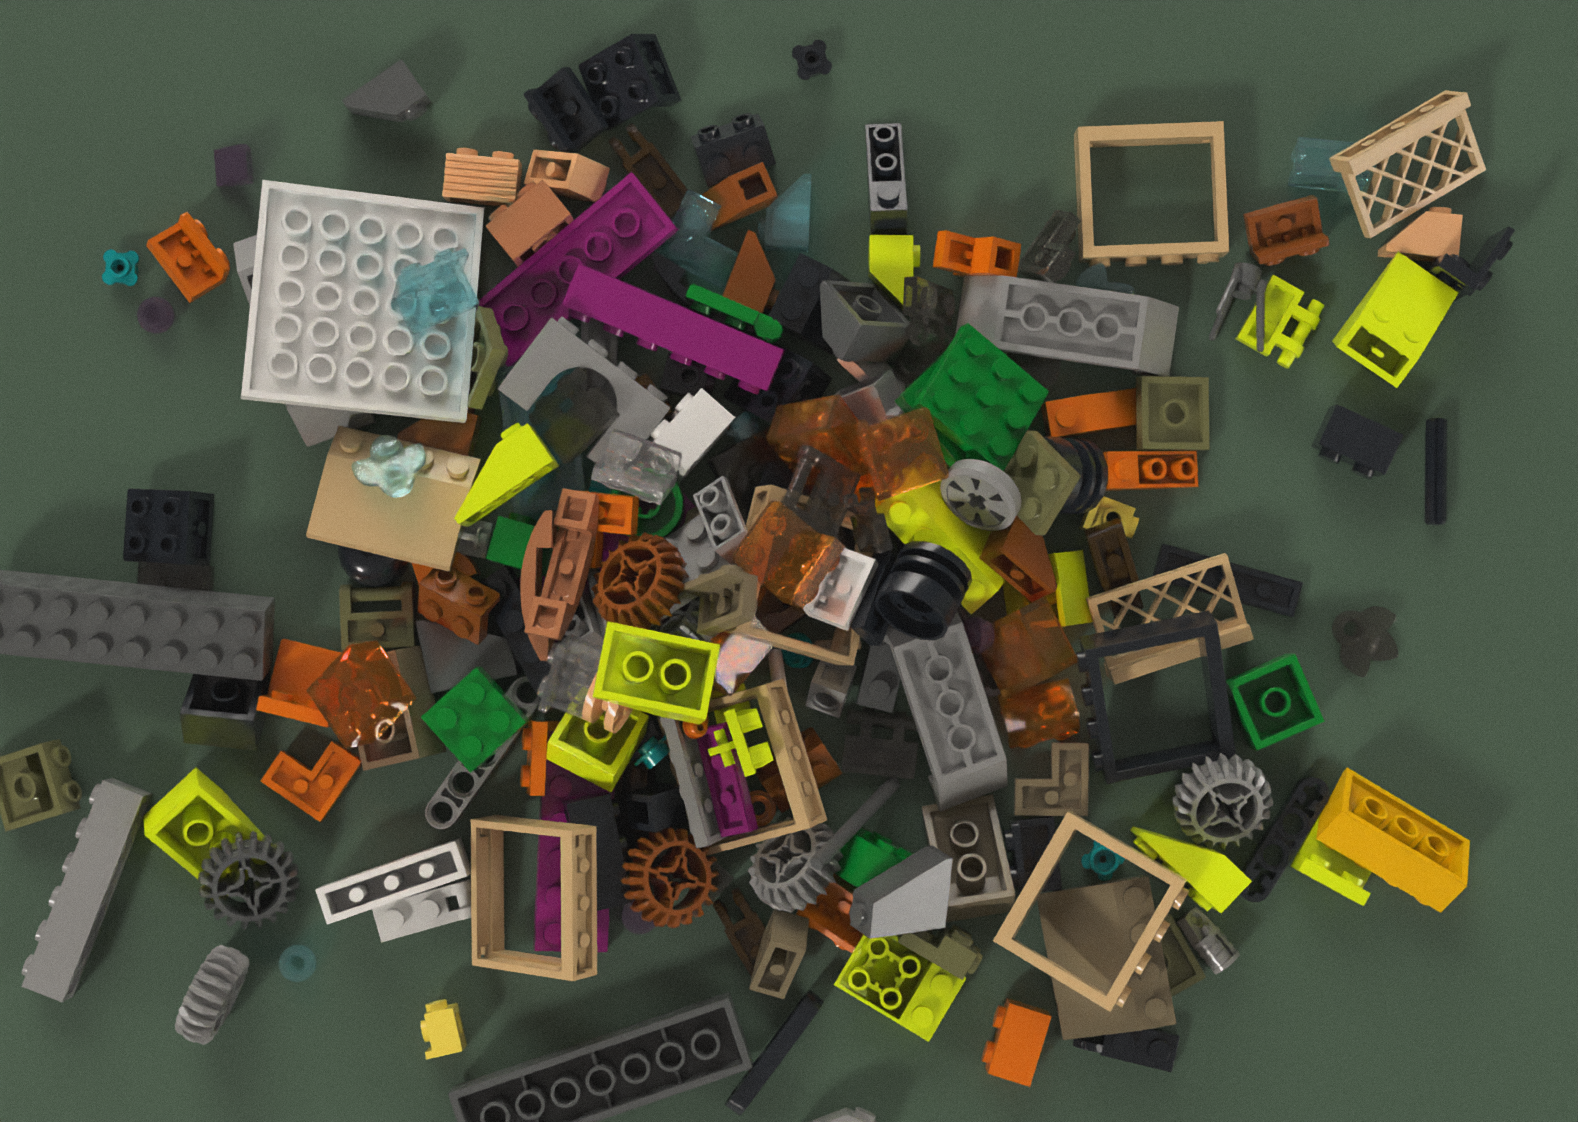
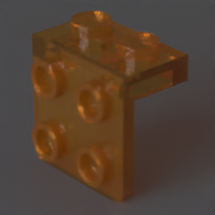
(787, 555)

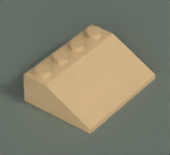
(406, 528)

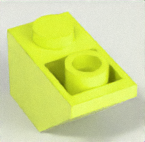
(890, 261)

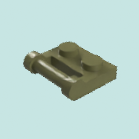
(387, 627)

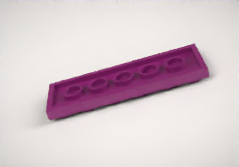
(606, 237)
(559, 786)

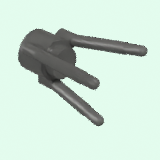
(1243, 283)

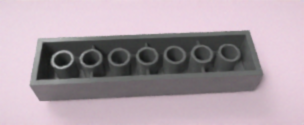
(136, 625)
(613, 1069)

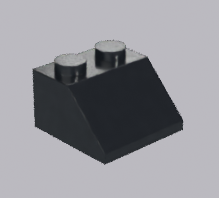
(800, 303)
(223, 712)

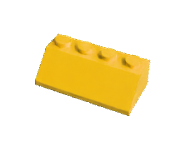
(1395, 841)

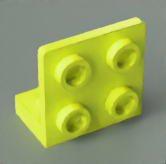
(1331, 868)

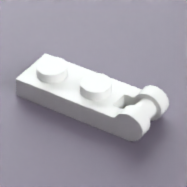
(423, 911)

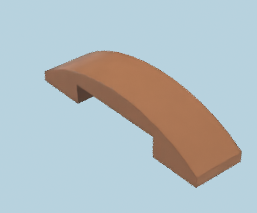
(542, 537)
(568, 565)

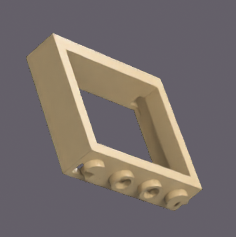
(1146, 135)
(844, 642)
(790, 758)
(577, 898)
(1154, 930)

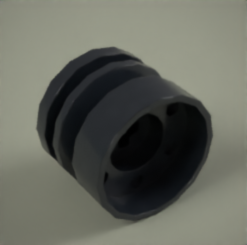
(1090, 464)
(923, 590)

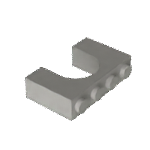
(559, 349)

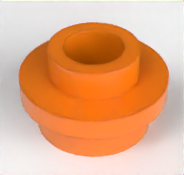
(770, 807)

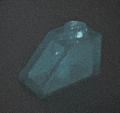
(788, 219)

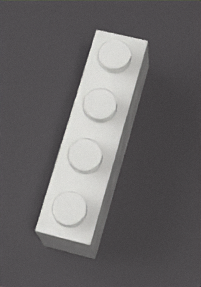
(393, 881)

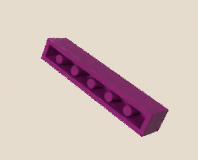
(672, 327)

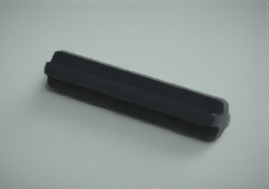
(1436, 471)

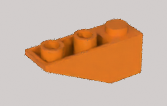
(1151, 470)

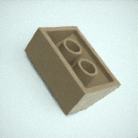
(408, 735)

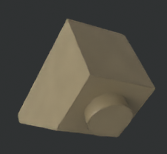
(779, 953)

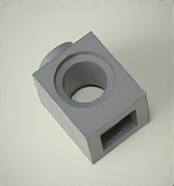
(830, 688)

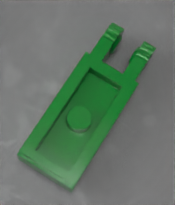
(735, 314)

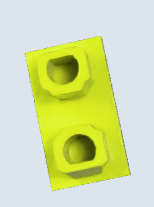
(750, 757)

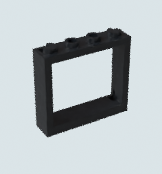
(1143, 636)

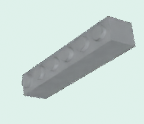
(86, 889)

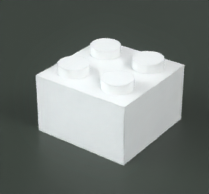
(693, 430)

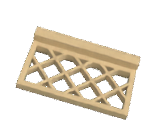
(1406, 133)
(1148, 660)

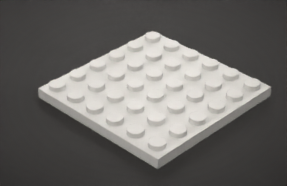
(326, 309)

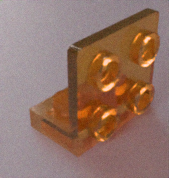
(900, 453)

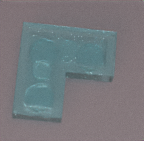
(692, 247)

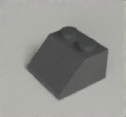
(861, 322)

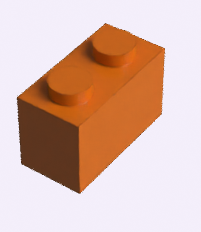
(1016, 1041)

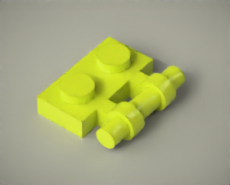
(1280, 306)

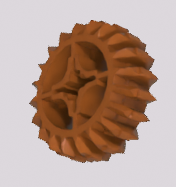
(640, 581)
(680, 850)

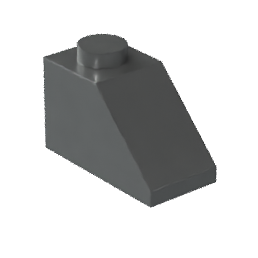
(390, 96)

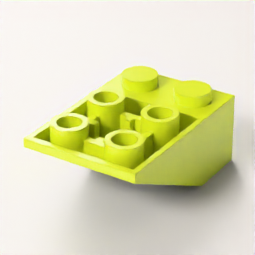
(1396, 319)
(1209, 874)
(899, 984)

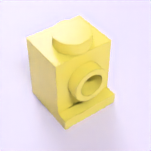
(1106, 505)
(443, 1029)

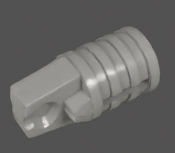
(1208, 940)

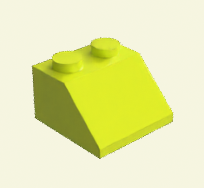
(1071, 592)

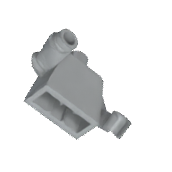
(873, 398)

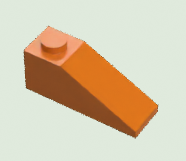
(1089, 413)

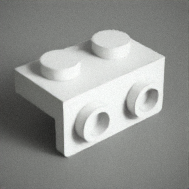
(843, 590)

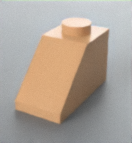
(568, 174)
(1427, 236)

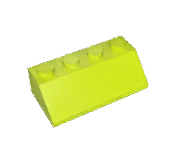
(926, 517)

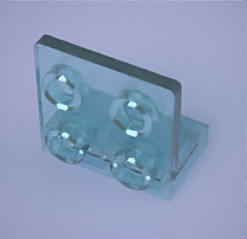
(434, 291)

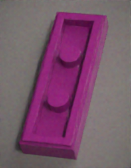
(727, 787)

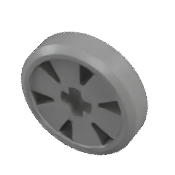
(981, 495)

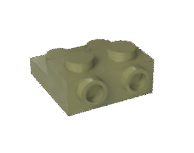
(37, 785)
(949, 949)

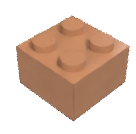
(528, 221)

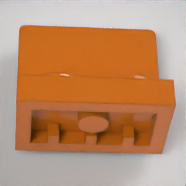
(293, 673)

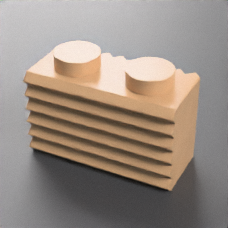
(481, 178)

